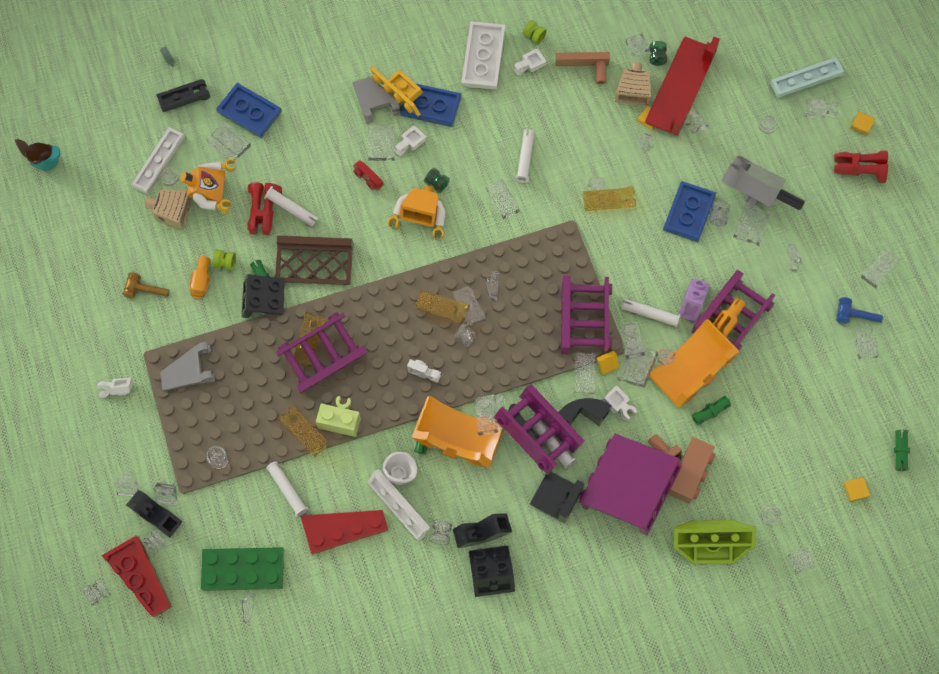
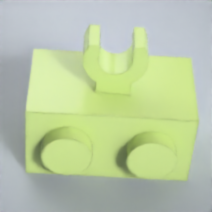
(338, 418)

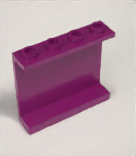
(631, 482)

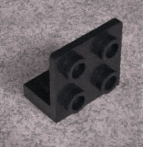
(262, 295)
(557, 496)
(491, 571)

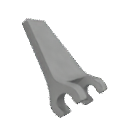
(373, 97)
(187, 369)

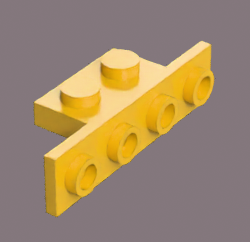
(401, 87)

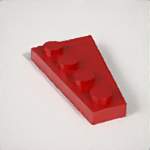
(337, 529)
(136, 570)

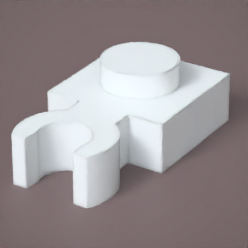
(420, 369)
(619, 400)

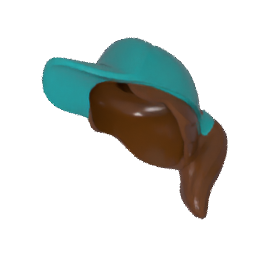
(39, 155)

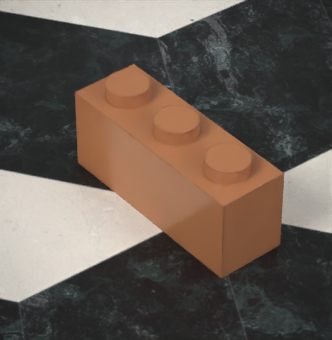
(692, 470)

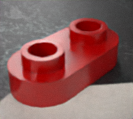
(363, 171)

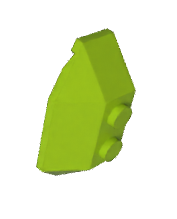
(714, 541)

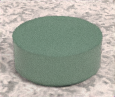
(166, 54)

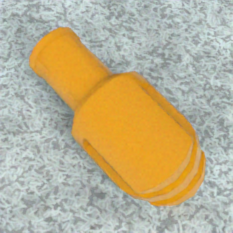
(200, 278)
(728, 318)

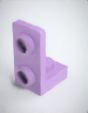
(694, 300)

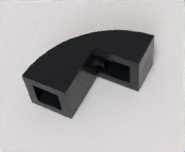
(593, 409)
(154, 513)
(483, 531)

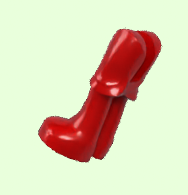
(849, 164)
(256, 215)

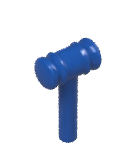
(846, 311)

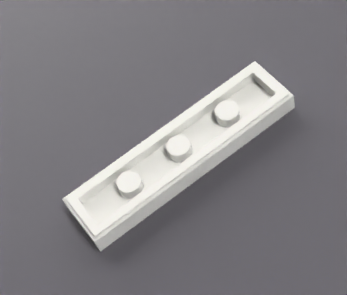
(158, 161)
(398, 505)

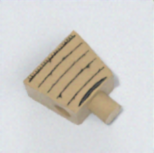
(634, 86)
(170, 207)

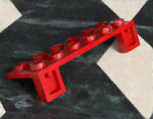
(681, 85)

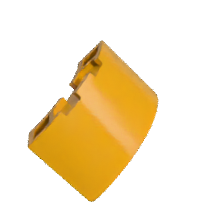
(694, 364)
(454, 434)

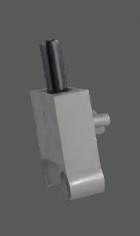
(758, 184)

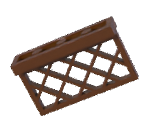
(314, 244)

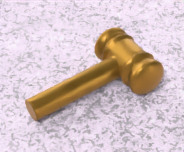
(133, 284)

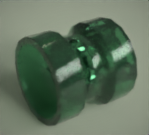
(658, 53)
(437, 180)

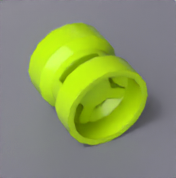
(534, 32)
(224, 260)

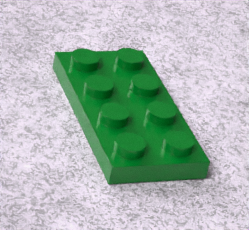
(242, 569)

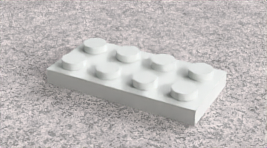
(483, 55)

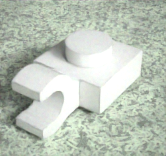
(532, 60)
(410, 139)
(117, 386)

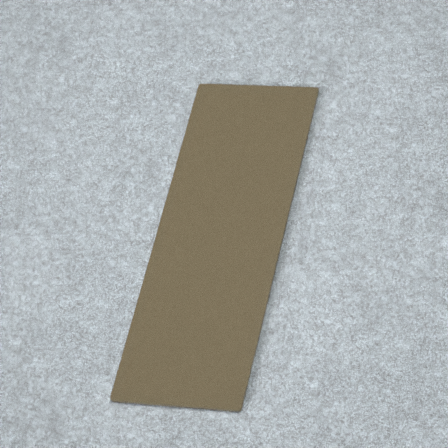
(255, 386)

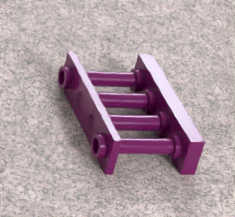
(725, 297)
(569, 323)
(321, 371)
(554, 421)

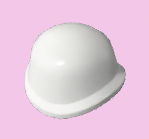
(399, 468)

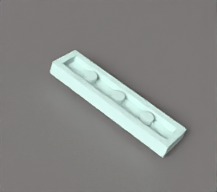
(807, 77)

